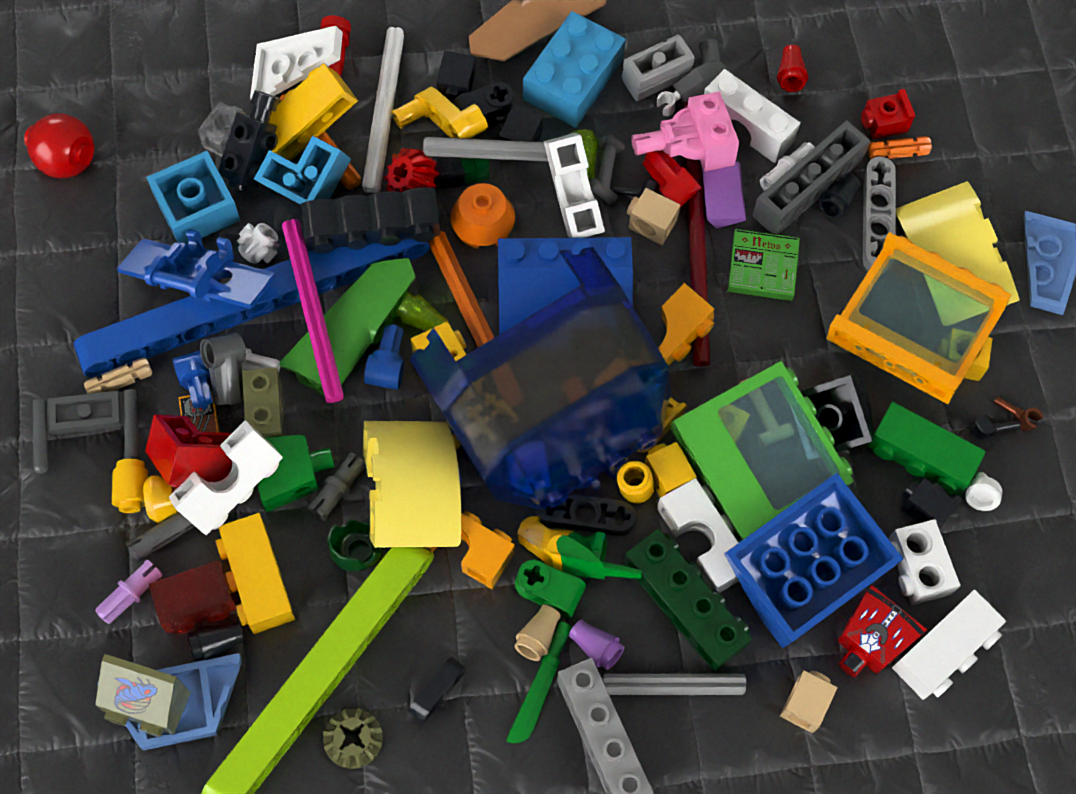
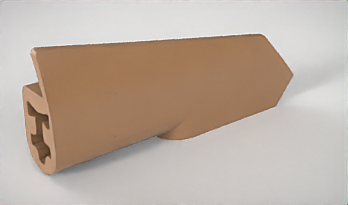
(523, 25)

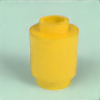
(635, 472)
(128, 485)

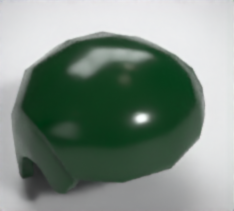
(352, 547)

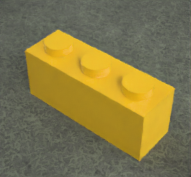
(310, 110)
(254, 574)

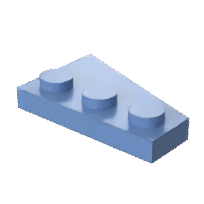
(1050, 261)

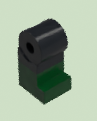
(460, 171)

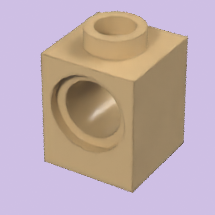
(653, 216)
(809, 700)

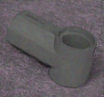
(224, 359)

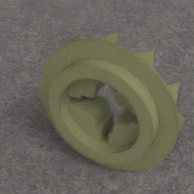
(353, 755)

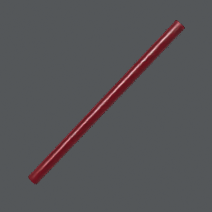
(697, 250)

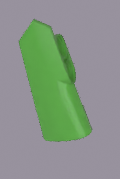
(355, 321)

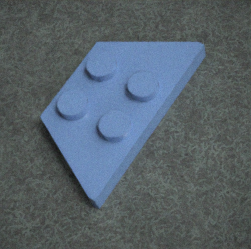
(210, 689)

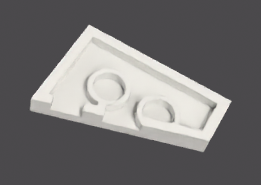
(290, 59)

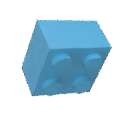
(193, 197)

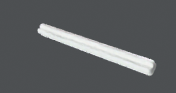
(382, 112)

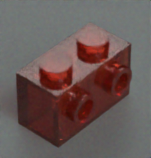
(192, 598)

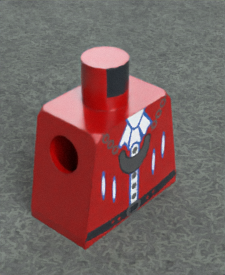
(876, 633)

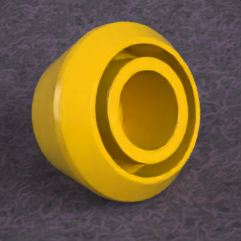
(157, 500)

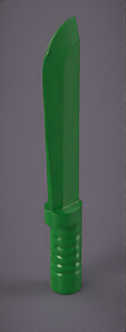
(534, 700)

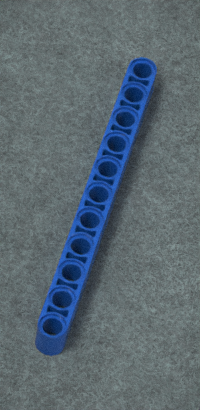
(196, 318)

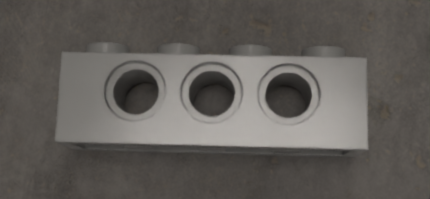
(602, 730)

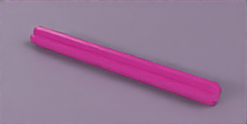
(313, 311)

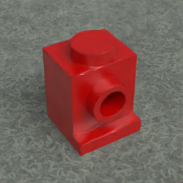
(888, 115)

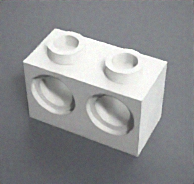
(931, 561)

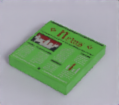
(763, 265)

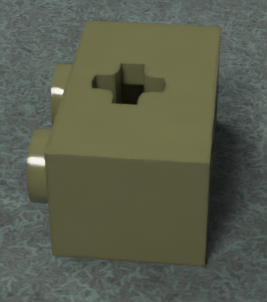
(264, 401)

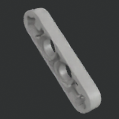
(873, 213)

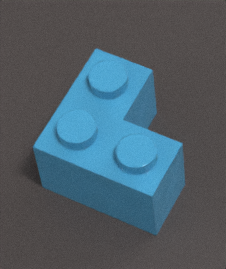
(311, 178)

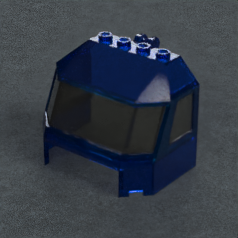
(555, 392)

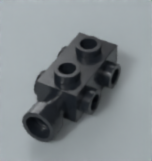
(249, 142)

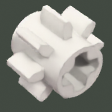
(258, 243)

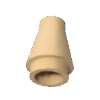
(537, 634)

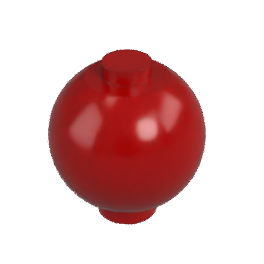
(60, 145)

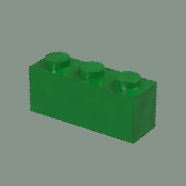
(926, 449)

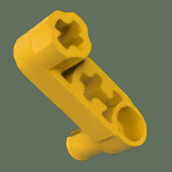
(443, 113)

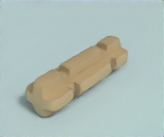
(119, 377)

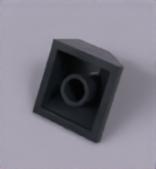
(843, 410)

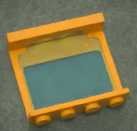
(919, 317)

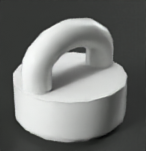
(983, 493)

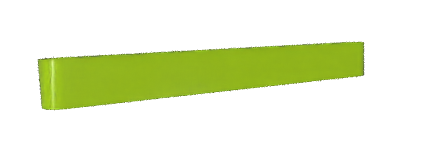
(320, 672)

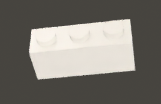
(950, 646)

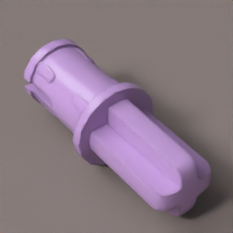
(128, 592)

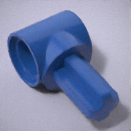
(385, 365)
(195, 378)

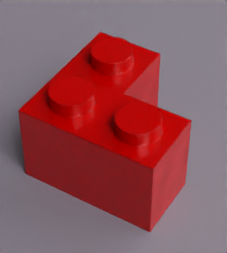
(181, 449)

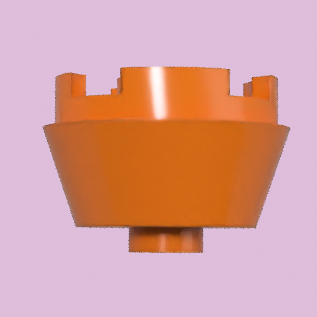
(482, 216)

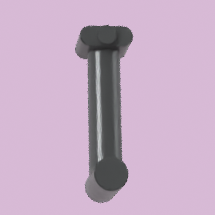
(601, 186)

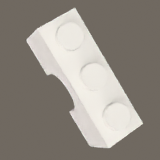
(769, 126)
(572, 186)
(207, 502)
(693, 509)

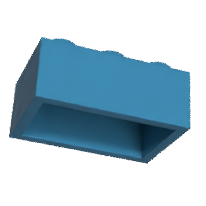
(573, 69)

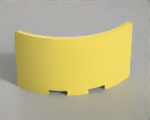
(957, 231)
(415, 484)

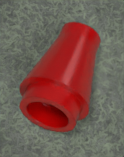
(792, 70)

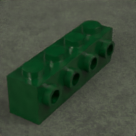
(687, 600)

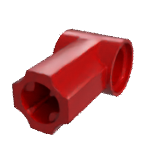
(674, 180)

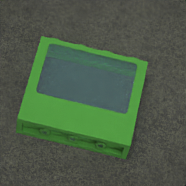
(759, 448)

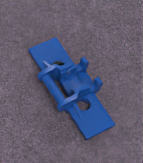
(197, 270)

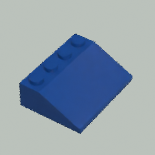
(536, 275)
(811, 559)

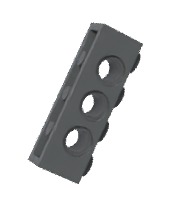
(810, 178)

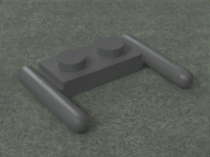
(84, 414)

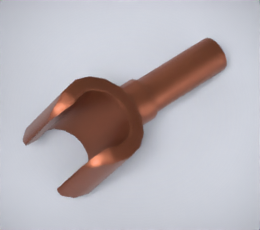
(1021, 415)

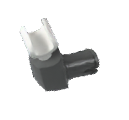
(695, 81)

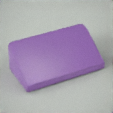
(724, 196)

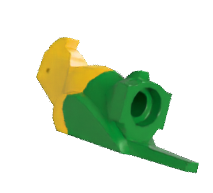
(571, 551)

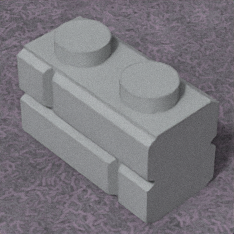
(657, 67)

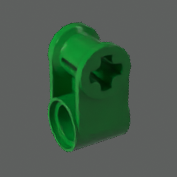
(551, 587)

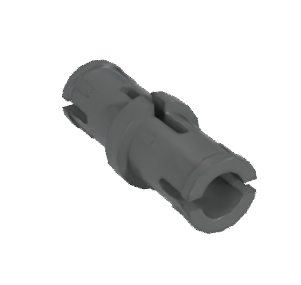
(337, 486)

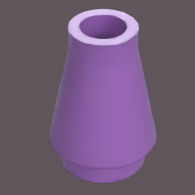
(597, 644)

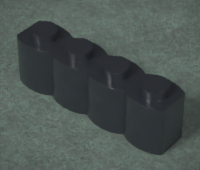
(370, 219)

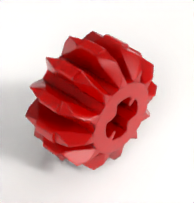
(410, 171)

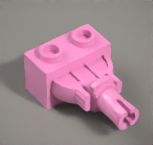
(695, 132)

